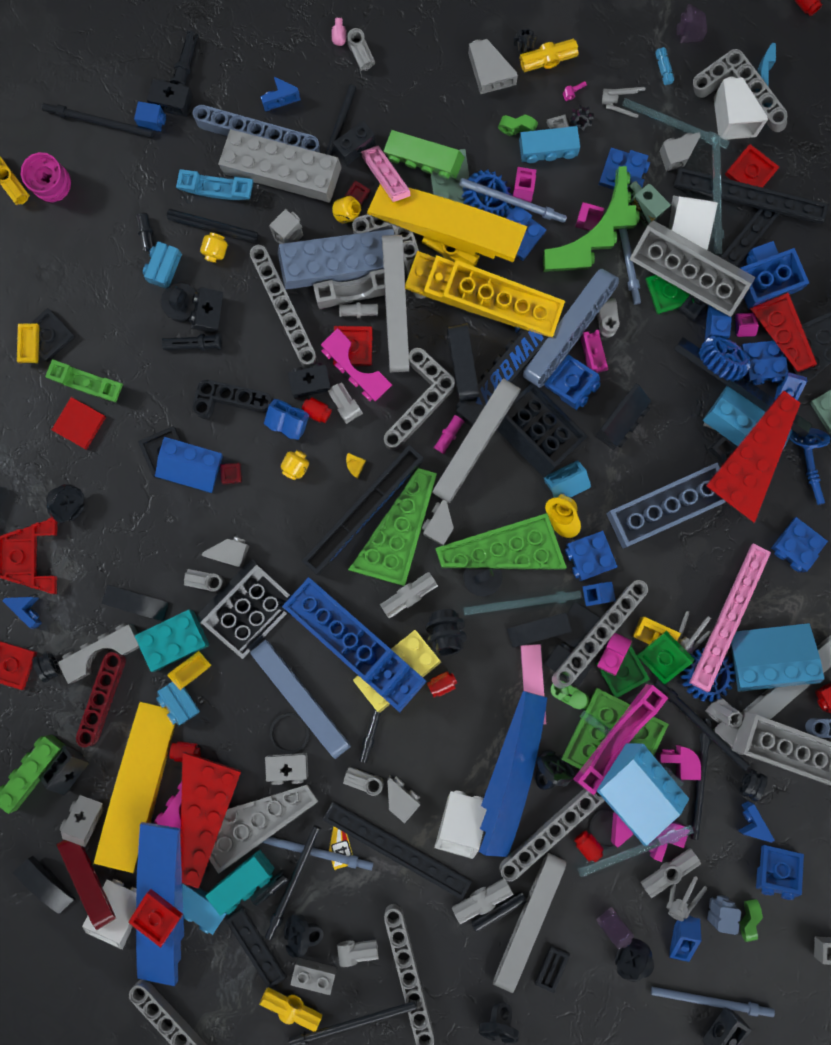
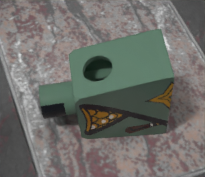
(648, 202)

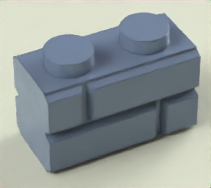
(724, 915)

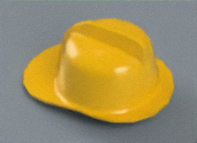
(563, 516)

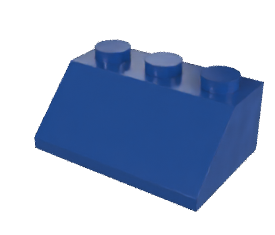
(775, 277)
(188, 464)

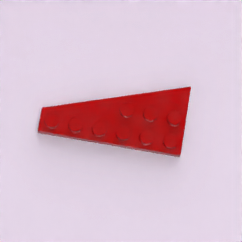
(749, 469)
(204, 803)

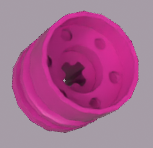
(36, 174)

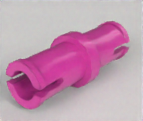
(449, 434)

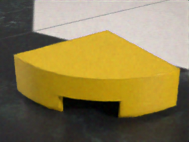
(355, 465)

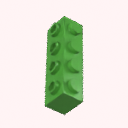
(423, 154)
(26, 778)

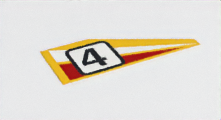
(340, 845)

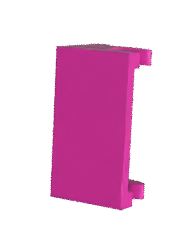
(594, 351)

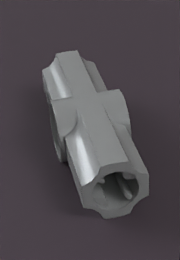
(409, 595)
(681, 864)
(482, 901)

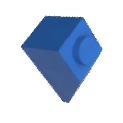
(717, 323)
(685, 939)

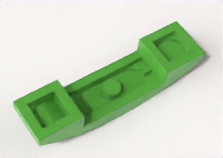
(84, 381)

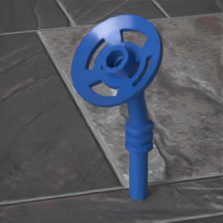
(808, 444)

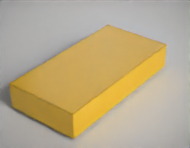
(28, 343)
(189, 670)

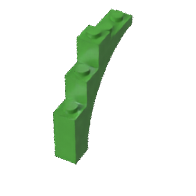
(617, 216)

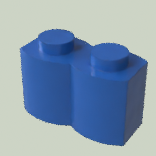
(286, 419)

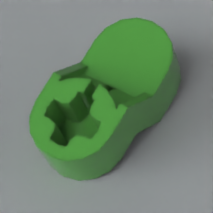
(512, 126)
(578, 699)
(751, 920)

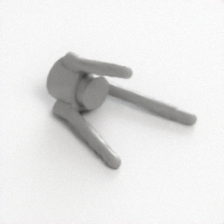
(611, 96)
(688, 644)
(678, 908)

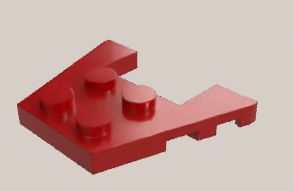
(19, 556)

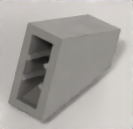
(490, 67)

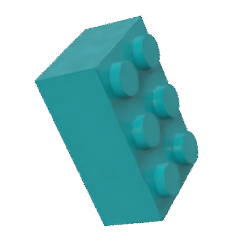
(172, 640)
(240, 883)

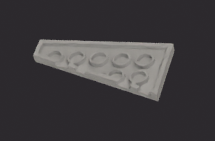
(256, 821)

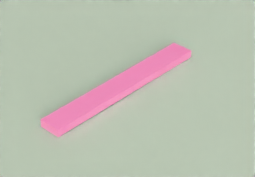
(730, 618)

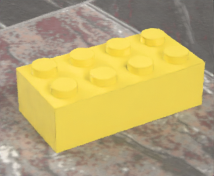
(415, 654)

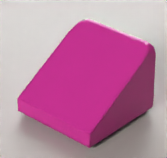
(746, 324)

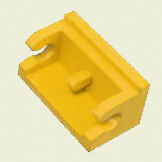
(649, 630)

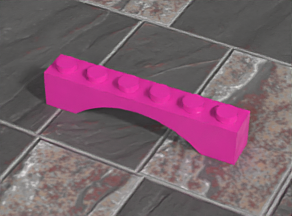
(634, 718)

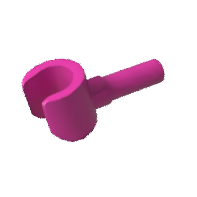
(569, 91)

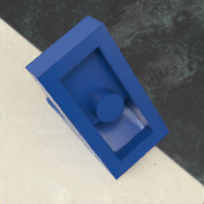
(284, 95)
(792, 384)
(21, 606)
(757, 827)

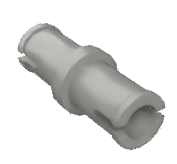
(358, 310)

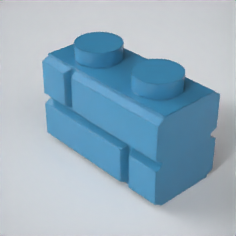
(162, 265)
(178, 703)

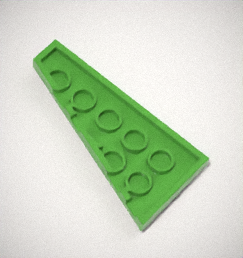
(394, 541)
(514, 546)

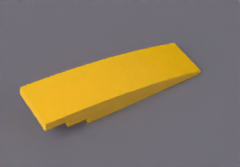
(451, 223)
(484, 294)
(135, 787)

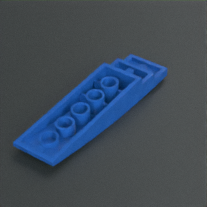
(354, 644)
(512, 776)
(161, 871)

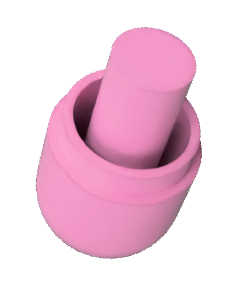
(339, 32)

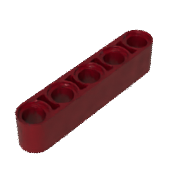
(94, 706)
(87, 884)

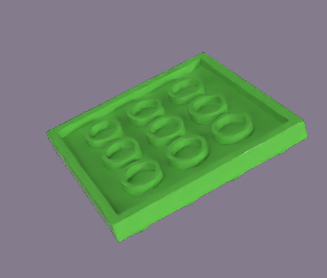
(608, 711)

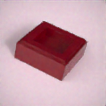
(359, 192)
(231, 473)

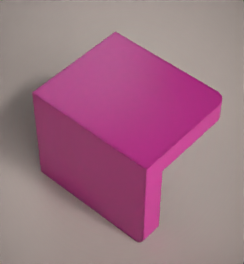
(589, 216)

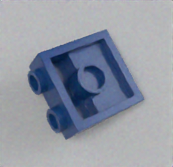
(635, 162)
(533, 232)
(766, 363)
(573, 382)
(799, 545)
(590, 556)
(780, 872)

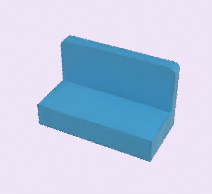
(568, 480)

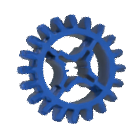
(482, 201)
(724, 358)
(715, 690)

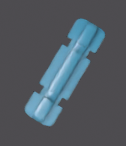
(664, 66)

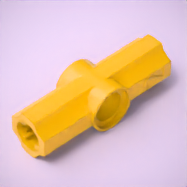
(549, 55)
(12, 184)
(456, 255)
(291, 1009)

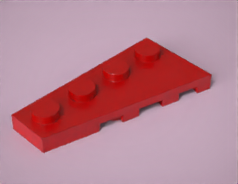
(784, 327)

